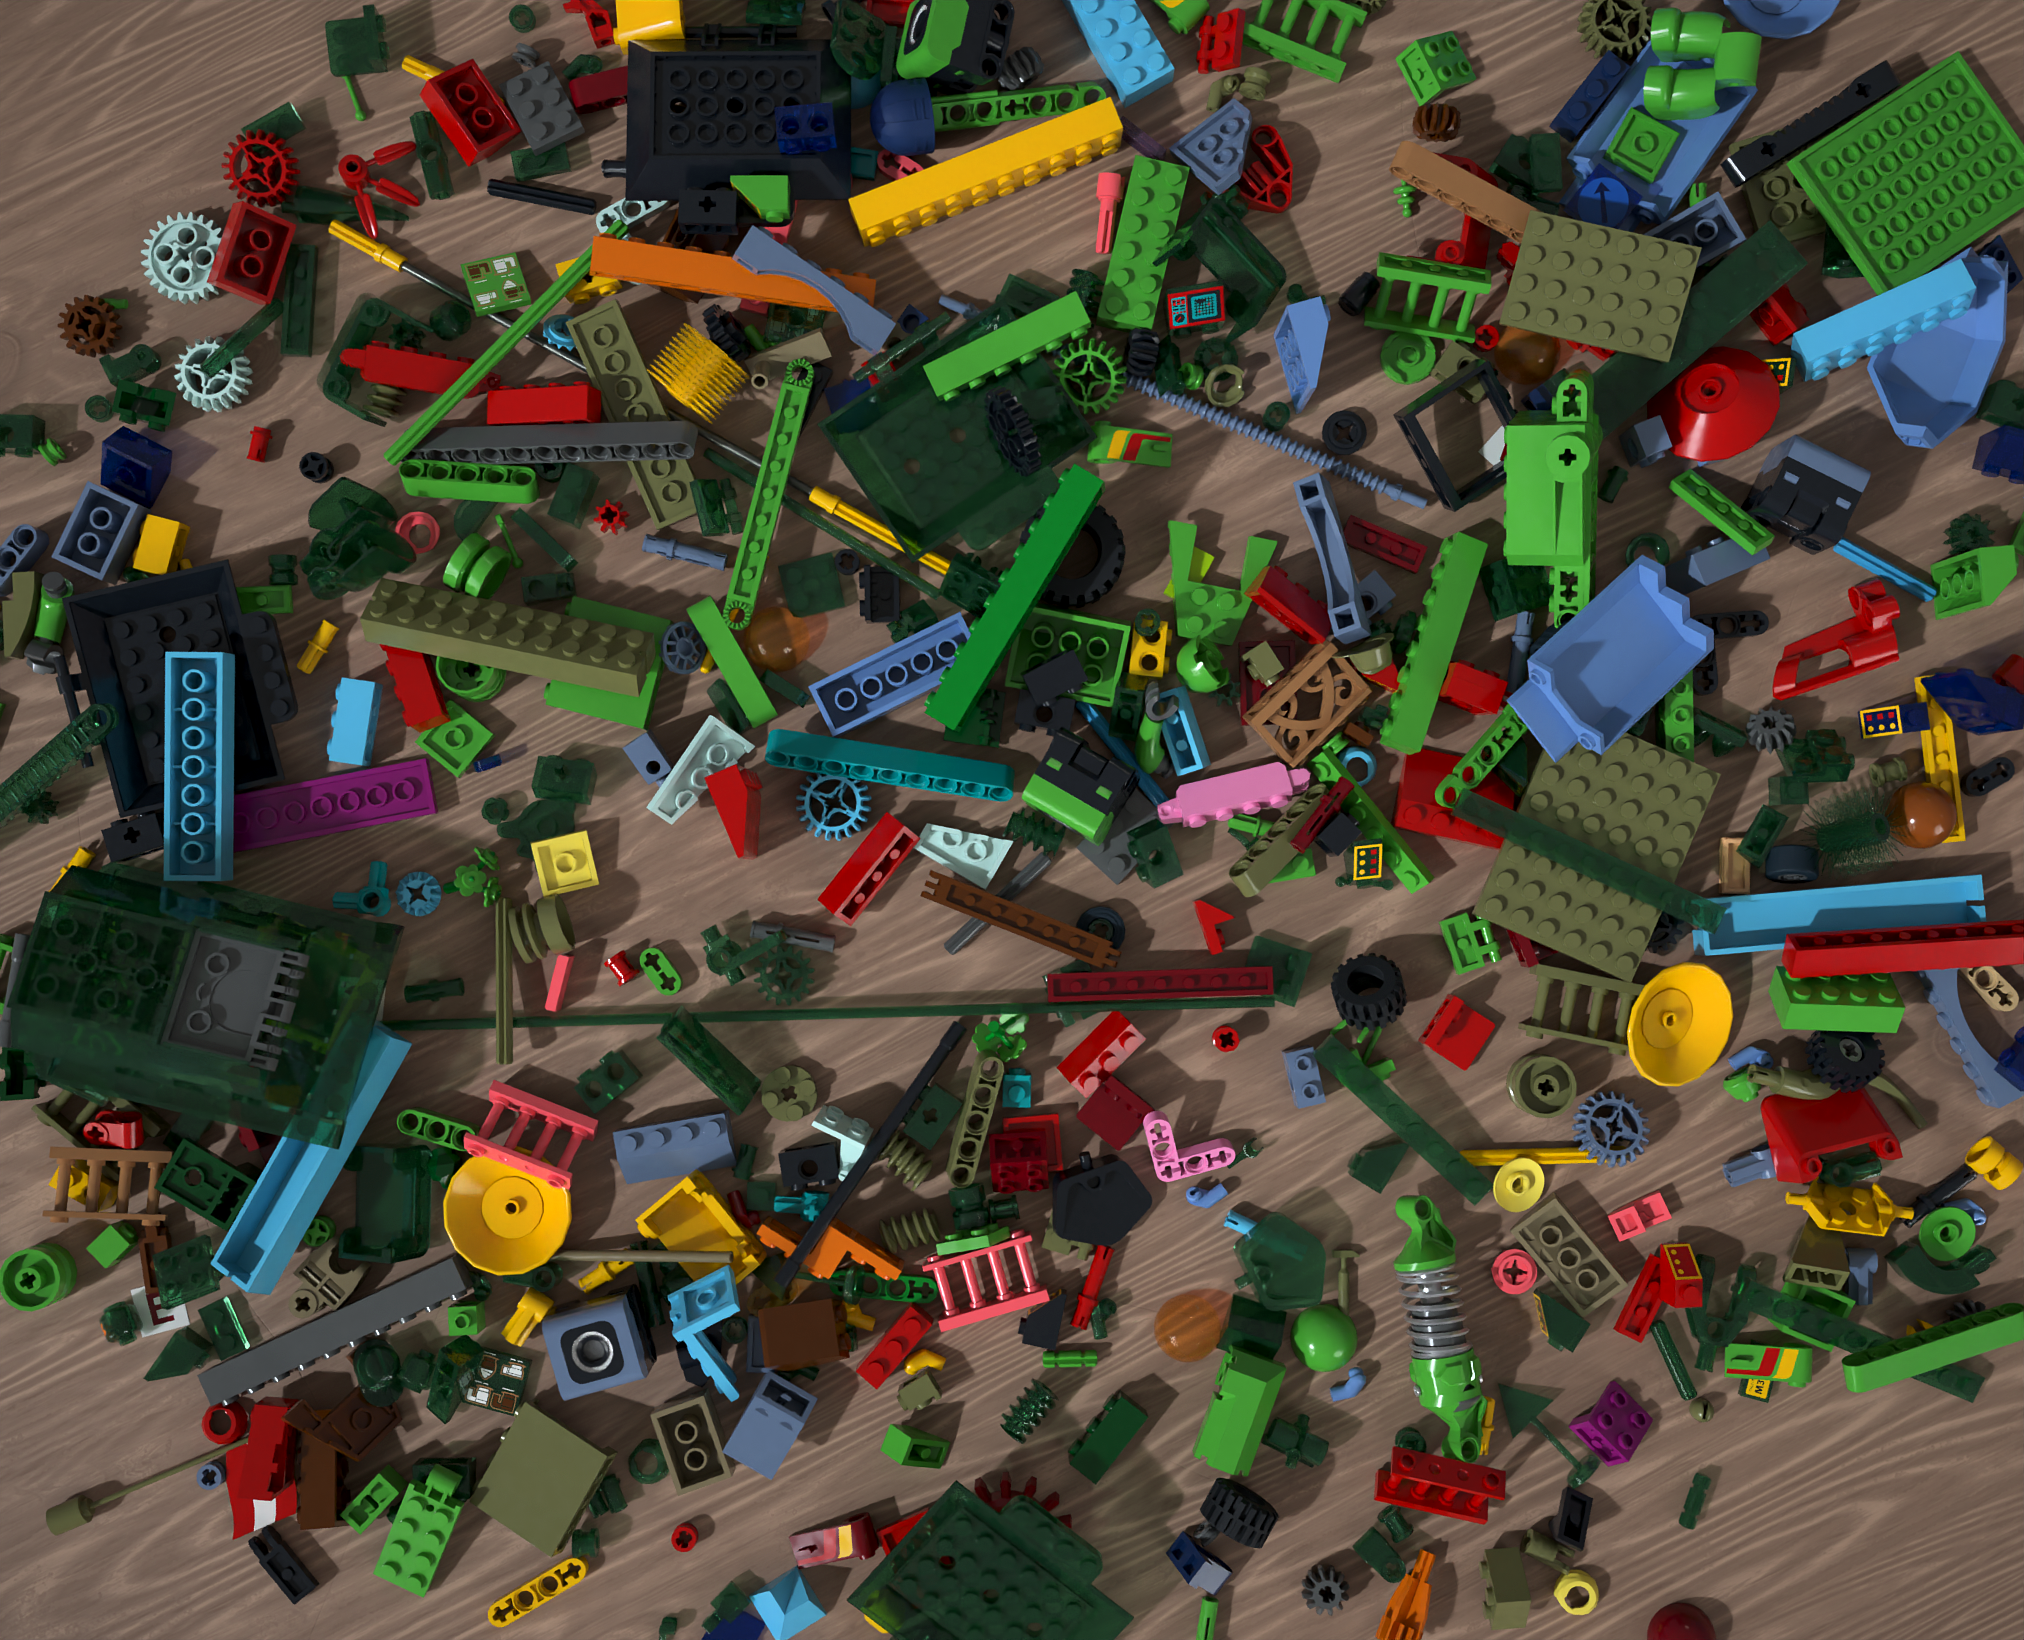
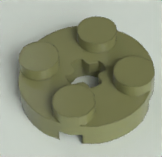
(774, 1099)

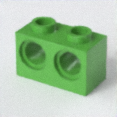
(374, 1499)

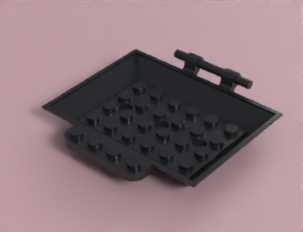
(709, 141)
(123, 664)

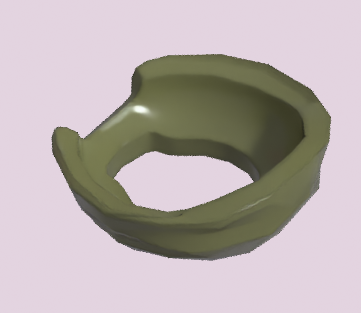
(1227, 397)

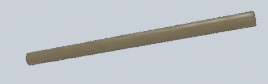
(643, 1256)

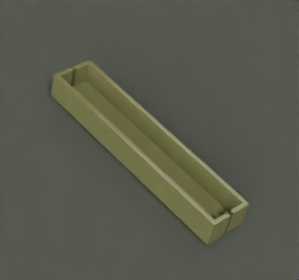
(509, 637)

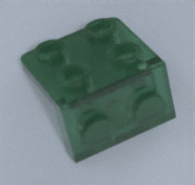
(357, 44)

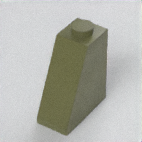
(1818, 1258)

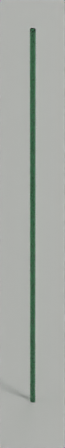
(842, 1013)

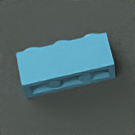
(355, 722)
(1184, 735)

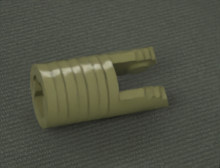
(1545, 1550)

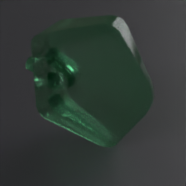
(1281, 1264)

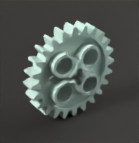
(173, 238)

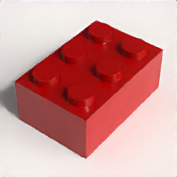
(251, 253)

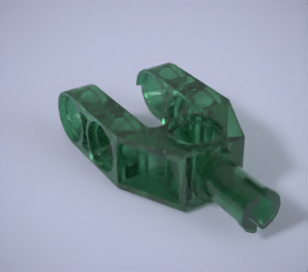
(1727, 1326)

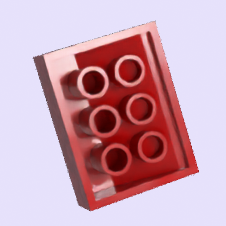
(739, 806)
(1420, 813)

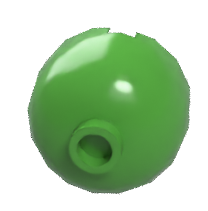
(1200, 666)

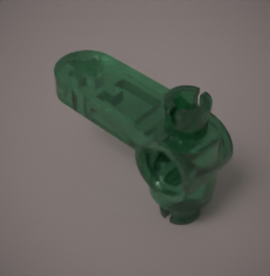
(736, 956)

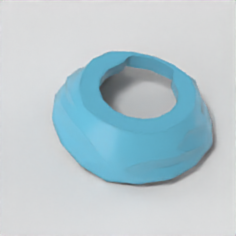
(1359, 751)

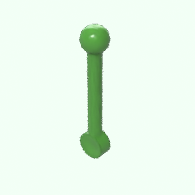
(359, 115)
(517, 562)

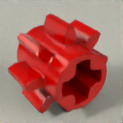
(618, 521)

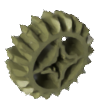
(1622, 13)

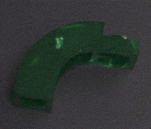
(1948, 1279)

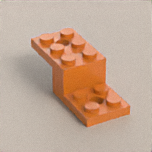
(832, 1247)

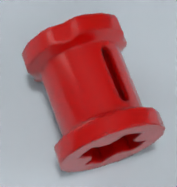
(621, 968)
(1224, 1030)

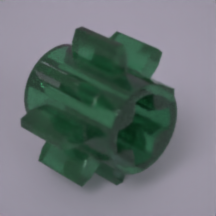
(400, 333)
(1221, 698)
(48, 809)

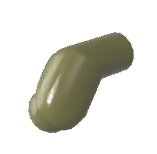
(1221, 89)

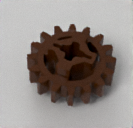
(78, 325)

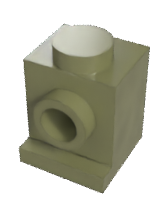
(1263, 664)
(919, 1391)

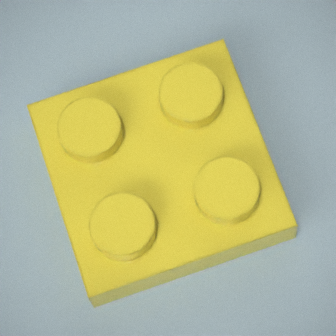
(564, 863)

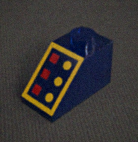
(1894, 720)

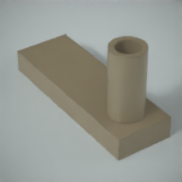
(774, 360)

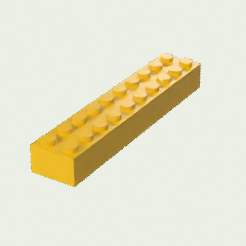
(987, 172)

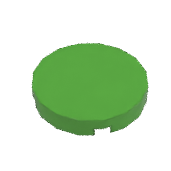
(1407, 357)

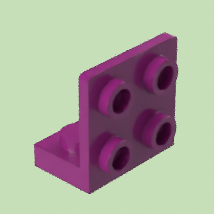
(1613, 1426)

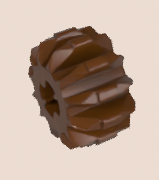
(1436, 122)

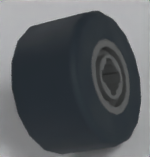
(1792, 864)

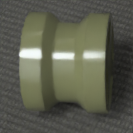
(1255, 83)

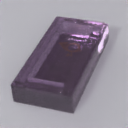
(1141, 141)

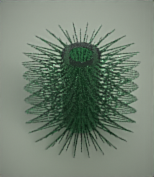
(1853, 833)

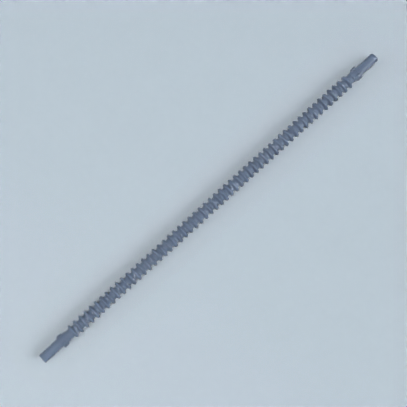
(1395, 492)

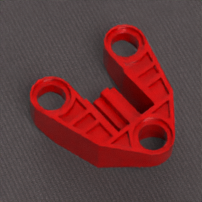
(1277, 161)

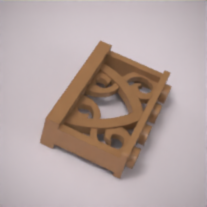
(1296, 678)

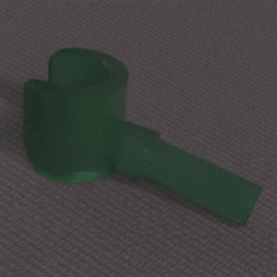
(1244, 841)
(1246, 1152)
(667, 1627)

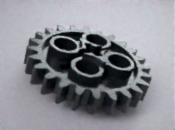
(1008, 414)

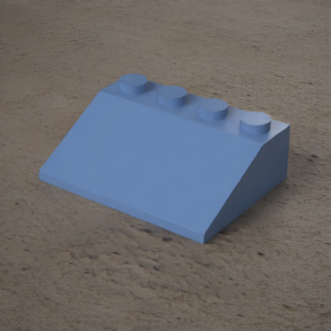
(1300, 347)

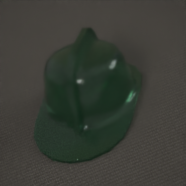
(377, 1372)

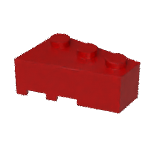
(269, 1451)

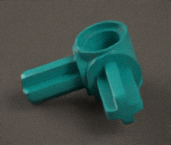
(361, 900)
(808, 1205)

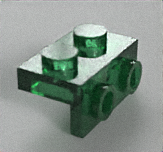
(1024, 296)

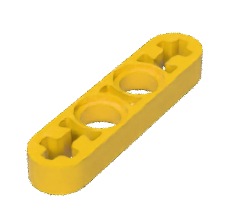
(537, 1589)

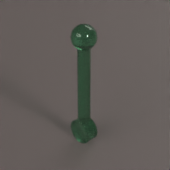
(1386, 884)

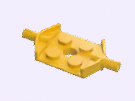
(1870, 1209)

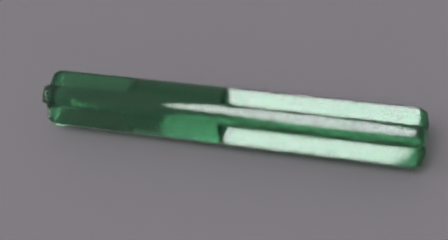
(242, 338)

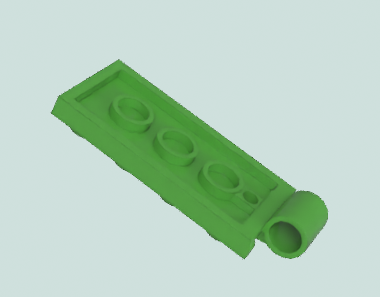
(421, 1531)

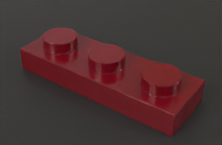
(1384, 544)

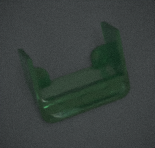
(1231, 256)
(357, 331)

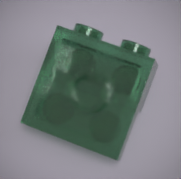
(1817, 758)

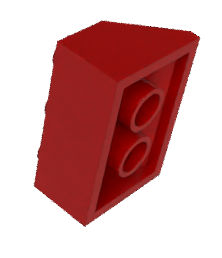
(469, 112)
(1779, 315)
(1290, 605)

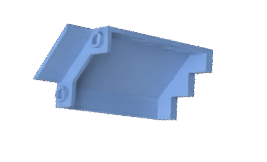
(1687, 157)
(1611, 662)

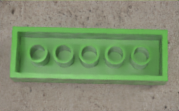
(1143, 230)

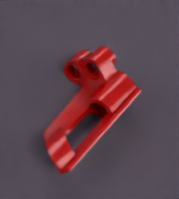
(1865, 638)

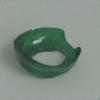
(1650, 540)
(650, 1446)

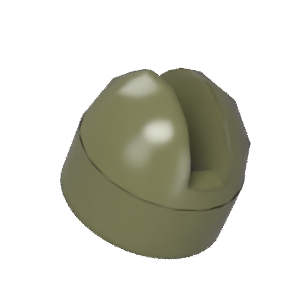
(1696, 1410)

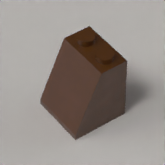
(804, 1334)

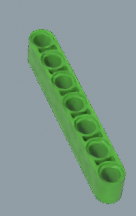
(1934, 1347)

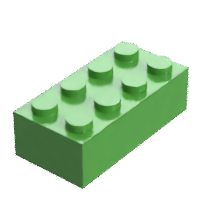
(1837, 1002)

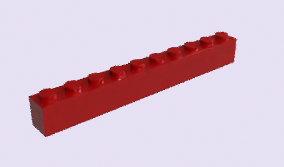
(1904, 948)

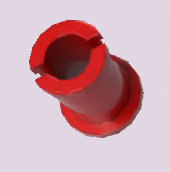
(259, 444)

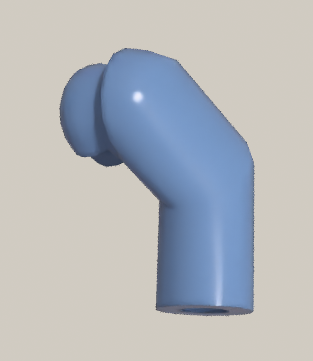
(1752, 1056)
(1205, 1198)
(1971, 1208)
(1351, 1388)

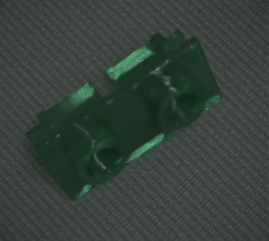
(1165, 369)

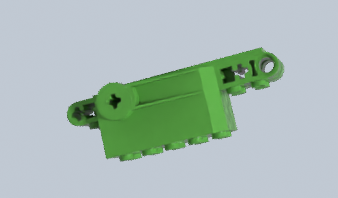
(1555, 493)

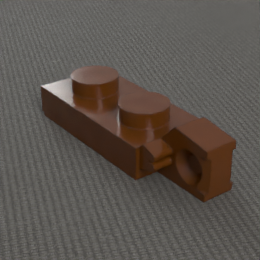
(152, 1241)

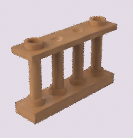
(96, 1159)

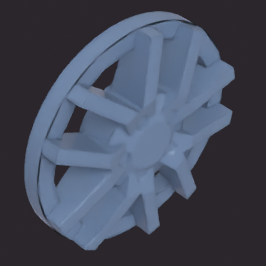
(682, 648)

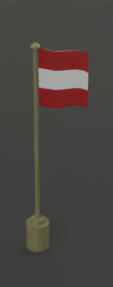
(247, 1513)

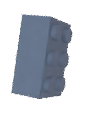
(101, 533)

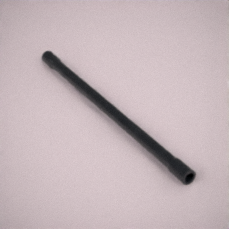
(793, 1263)

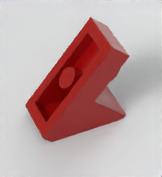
(1208, 917)

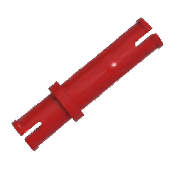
(1092, 1287)

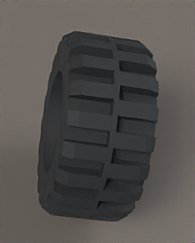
(1105, 572)

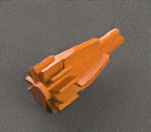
(1409, 1604)

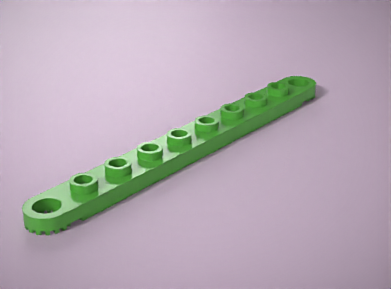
(768, 494)

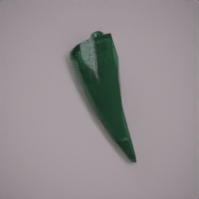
(323, 206)

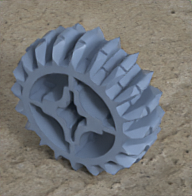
(1599, 1125)

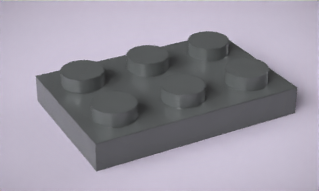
(541, 108)
(1113, 854)

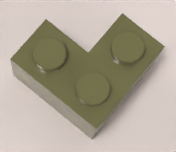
(1507, 1590)

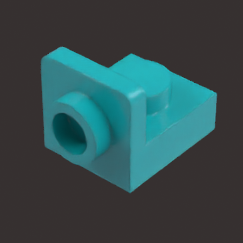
(1016, 1088)

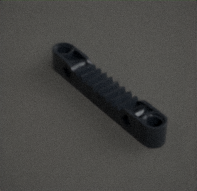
(1869, 86)

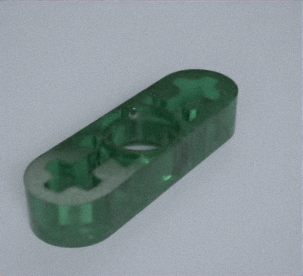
(545, 540)

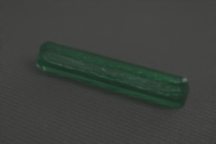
(1673, 1360)

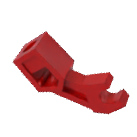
(601, 35)

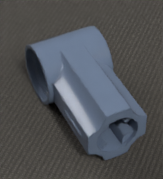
(1750, 1167)
(1862, 1265)

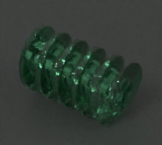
(1085, 284)
(1035, 832)
(1029, 1411)

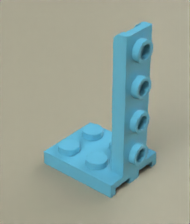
(696, 1309)

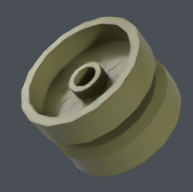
(1557, 1089)

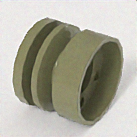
(535, 930)

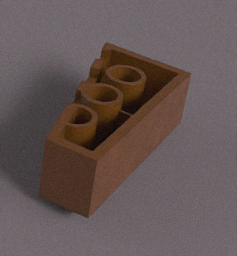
(321, 1483)

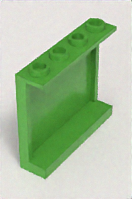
(606, 704)

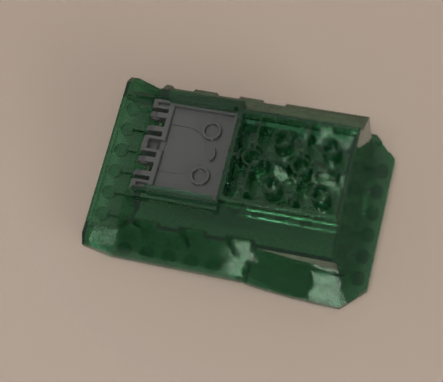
(188, 985)

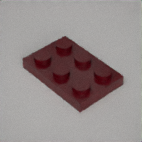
(1252, 690)

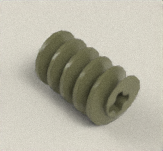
(384, 400)
(905, 1160)
(909, 1230)

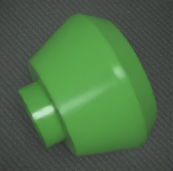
(1738, 1086)

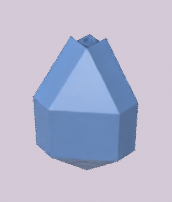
(1942, 374)

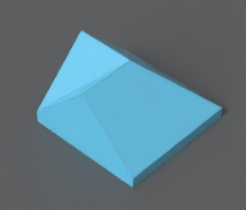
(788, 1604)

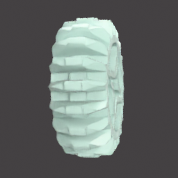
(211, 395)

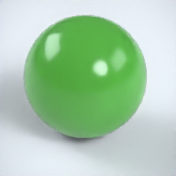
(1323, 1338)

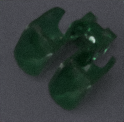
(353, 541)

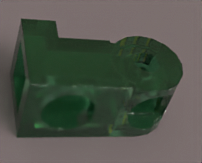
(132, 366)
(548, 588)

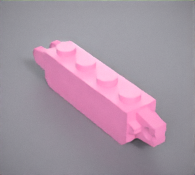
(1234, 794)

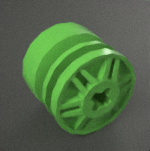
(457, 678)

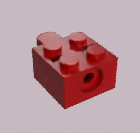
(1473, 690)

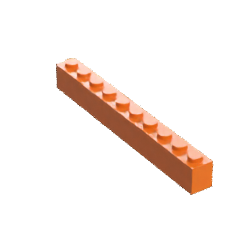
(710, 273)

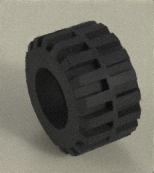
(1372, 1009)
(1239, 1513)

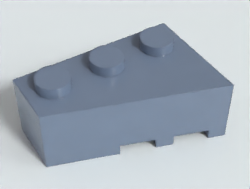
(1710, 565)

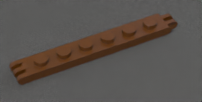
(1020, 920)

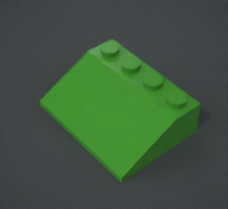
(1095, 638)

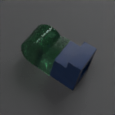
(1542, 396)

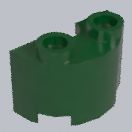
(143, 404)
(20, 1077)

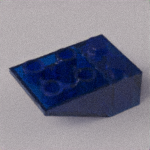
(1977, 702)

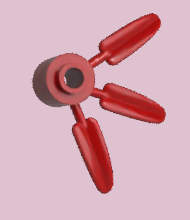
(361, 178)

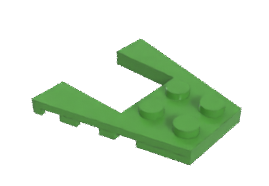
(1209, 608)

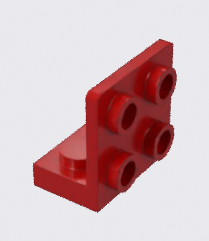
(1457, 1032)

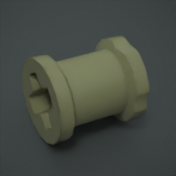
(1888, 772)

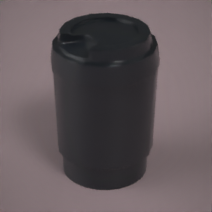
(1359, 294)

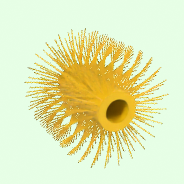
(697, 373)

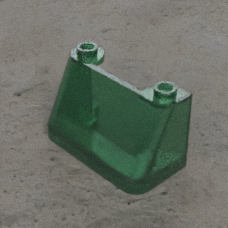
(390, 1203)

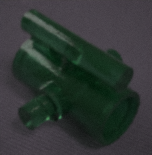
(1296, 1442)

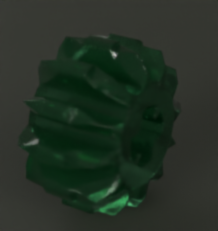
(1977, 534)

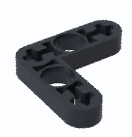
(1747, 631)

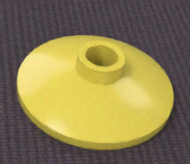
(1526, 1188)

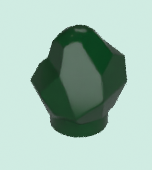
(443, 1165)

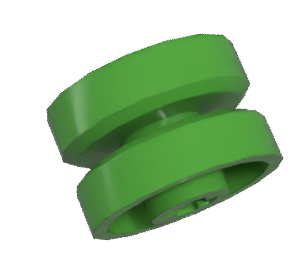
(477, 567)
(37, 1276)

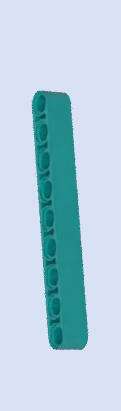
(890, 765)

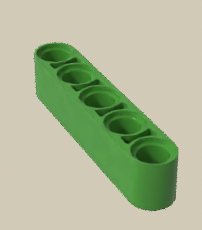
(469, 481)
(732, 662)

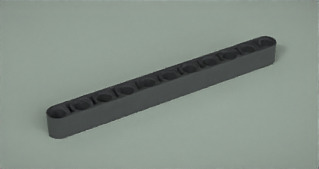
(559, 443)

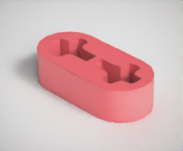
(903, 162)

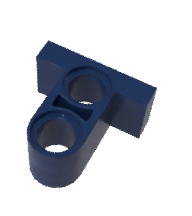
(1198, 1565)

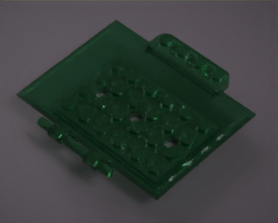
(961, 484)
(1019, 1552)

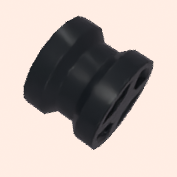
(311, 464)

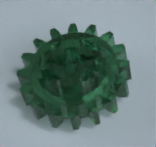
(786, 988)

